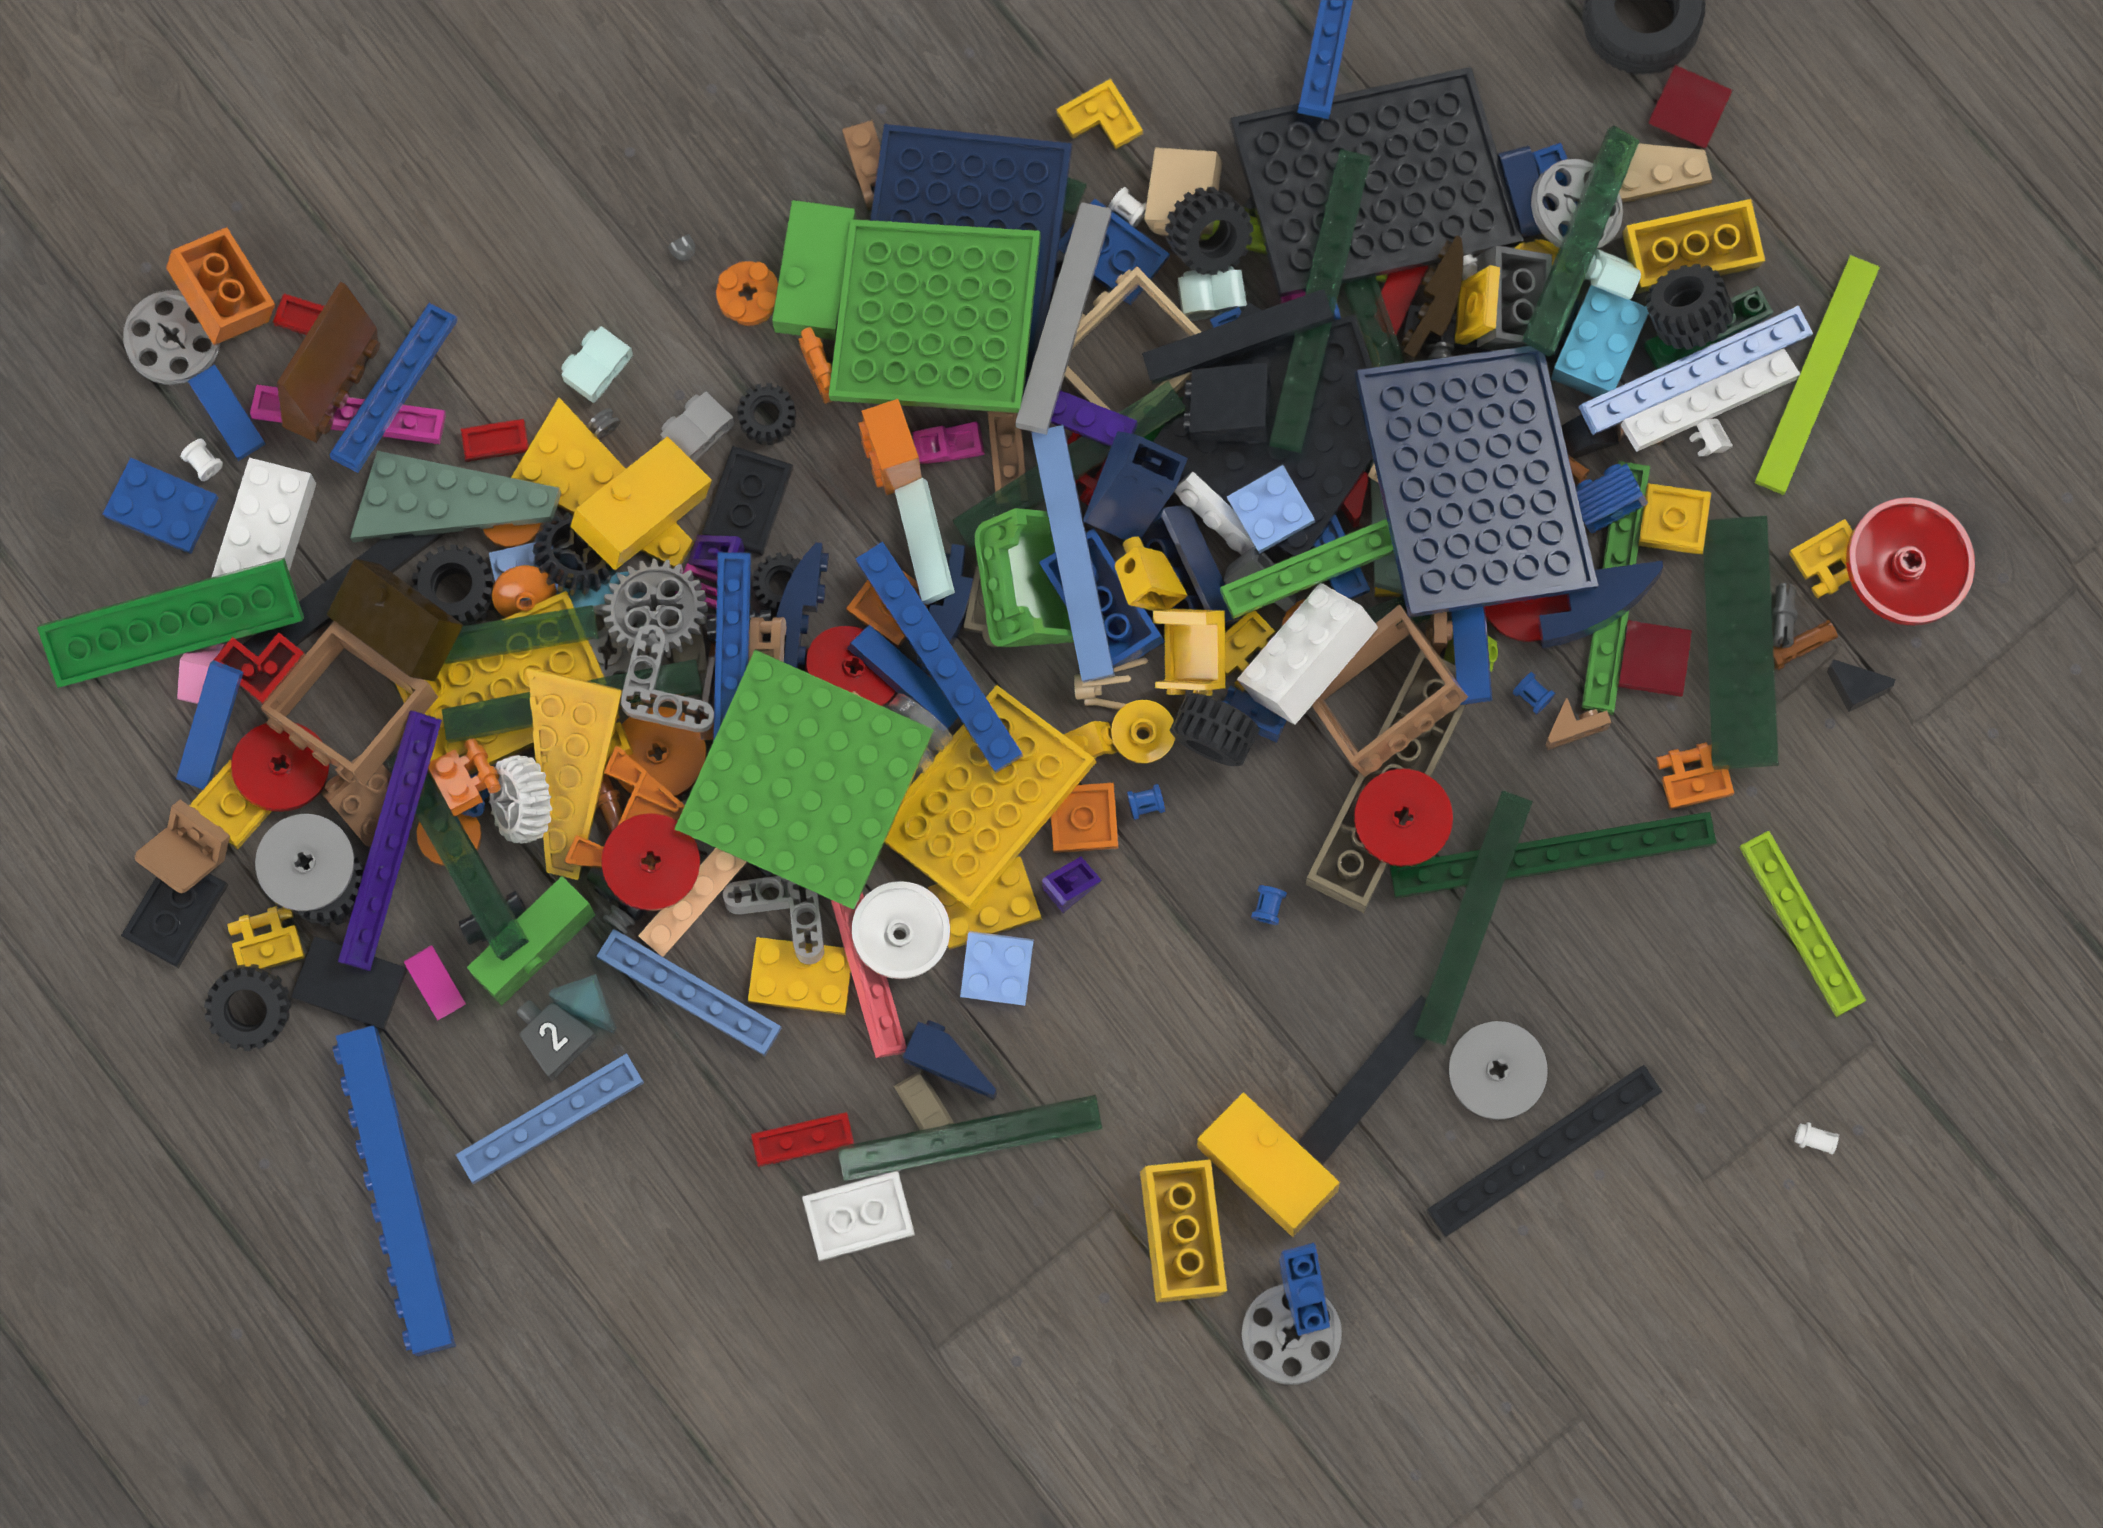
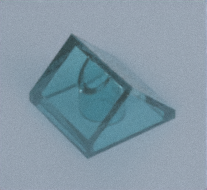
(585, 1000)

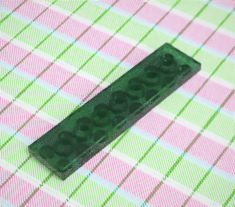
(1740, 643)

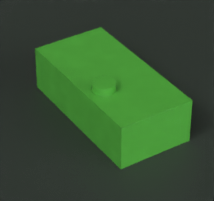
(812, 269)
(548, 926)

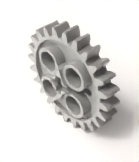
(655, 583)

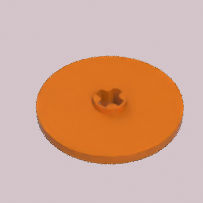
(683, 757)

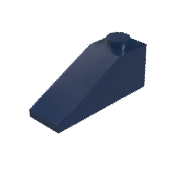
(940, 1055)

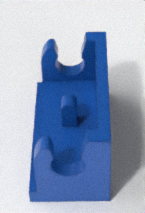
(1269, 723)

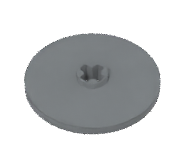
(328, 871)
(1507, 1046)

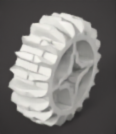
(523, 801)

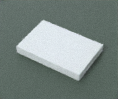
(858, 1216)

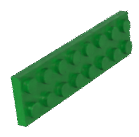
(170, 622)

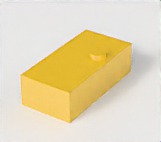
(1715, 236)
(641, 503)
(1268, 1164)
(1183, 1231)

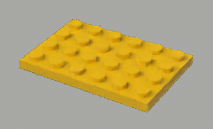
(505, 676)
(971, 823)

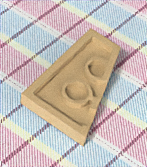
(1664, 170)

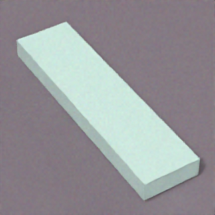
(924, 541)

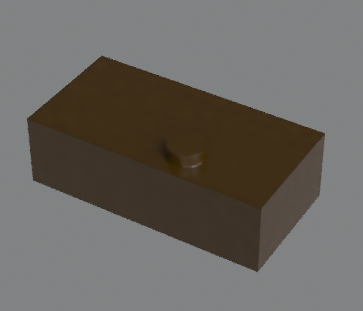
(394, 620)

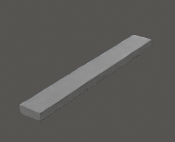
(1063, 318)

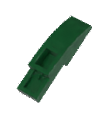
(1749, 310)

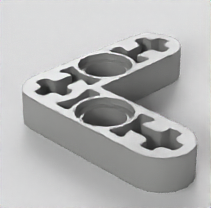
(646, 688)
(788, 898)

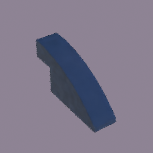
(1592, 610)

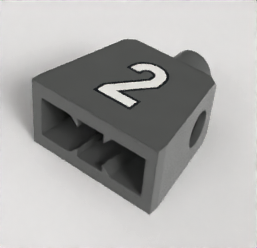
(553, 1037)

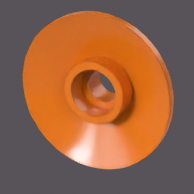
(520, 583)

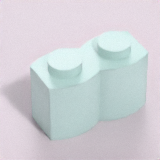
(1613, 274)
(1209, 294)
(596, 364)

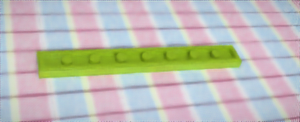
(1817, 375)

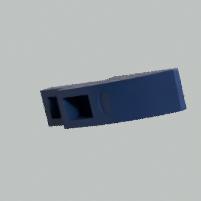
(801, 595)
(953, 612)

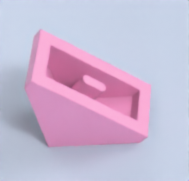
(193, 672)

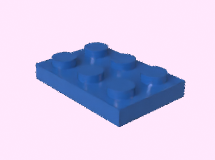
(1123, 250)
(160, 505)

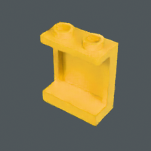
(1193, 650)

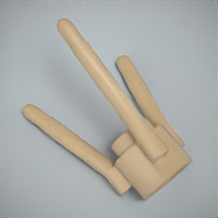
(1089, 690)

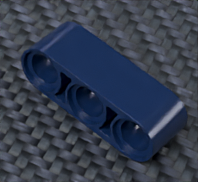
(1521, 177)

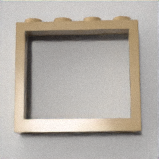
(1106, 303)

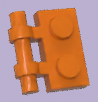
(816, 360)
(454, 781)
(1694, 785)

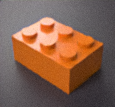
(220, 286)
(889, 446)

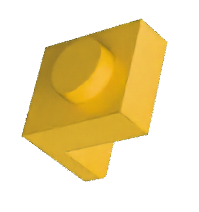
(1094, 738)

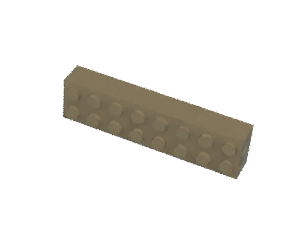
(1343, 864)

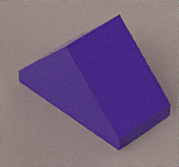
(706, 549)
(1070, 883)

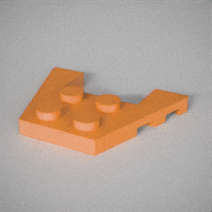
(646, 798)

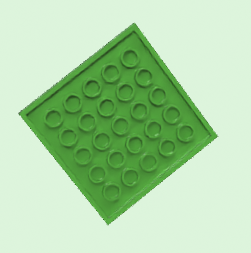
(935, 315)
(804, 779)

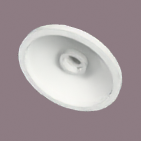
(903, 908)

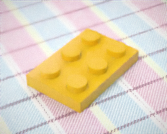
(1002, 908)
(786, 982)

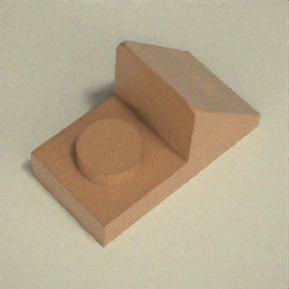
(1568, 729)

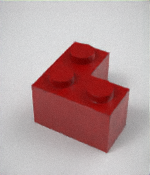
(262, 673)

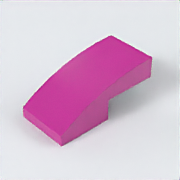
(948, 444)
(434, 982)

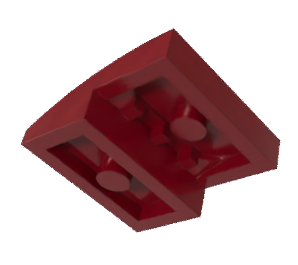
(1690, 106)
(1655, 658)

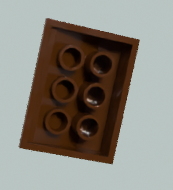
(327, 365)

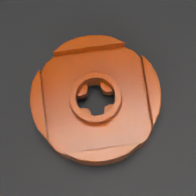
(733, 282)

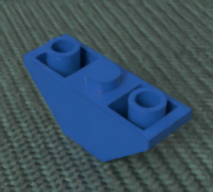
(1304, 1288)

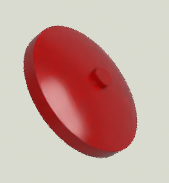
(1910, 561)

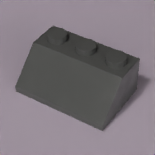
(1520, 286)

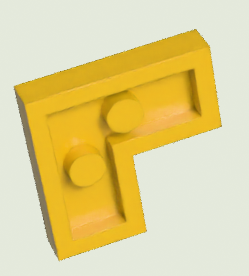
(1104, 107)

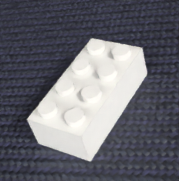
(265, 516)
(1307, 653)

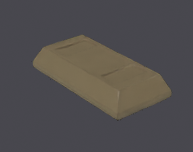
(922, 1102)

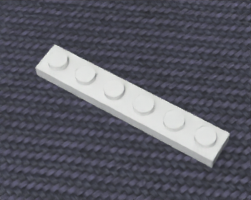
(1710, 399)

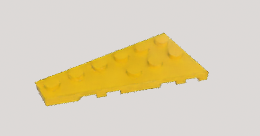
(578, 464)
(572, 745)

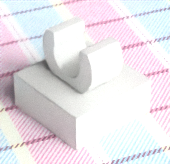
(1714, 436)

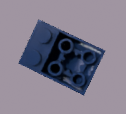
(1133, 486)

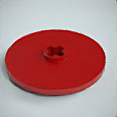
(1521, 618)
(830, 660)
(276, 790)
(1415, 840)
(634, 881)

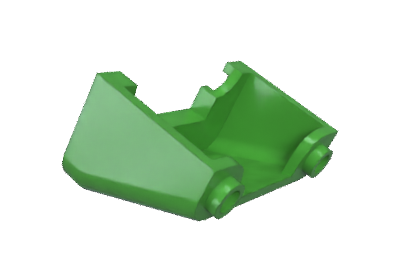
(1016, 591)

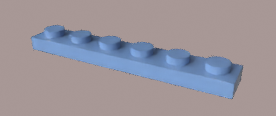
(689, 992)
(549, 1118)

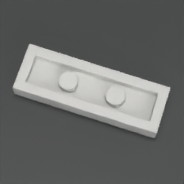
(1214, 512)

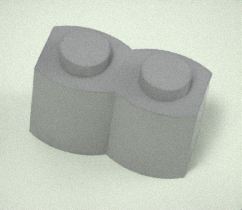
(699, 426)

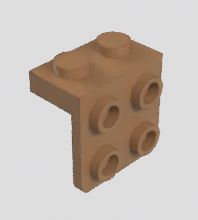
(359, 804)
(184, 849)

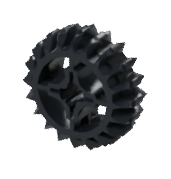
(563, 565)

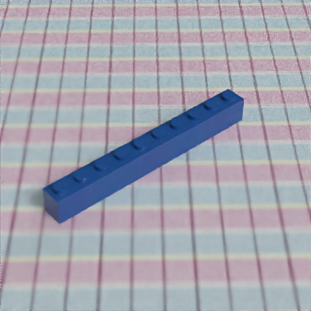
(395, 1192)

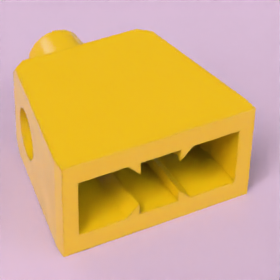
(1148, 577)

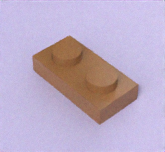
(1439, 631)

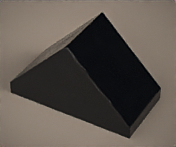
(1580, 440)
(1857, 684)

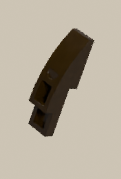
(1443, 288)

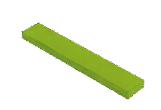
(1802, 924)

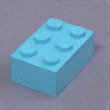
(1600, 343)

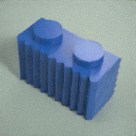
(1609, 497)

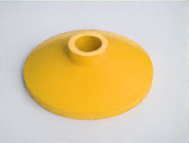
(1146, 716)

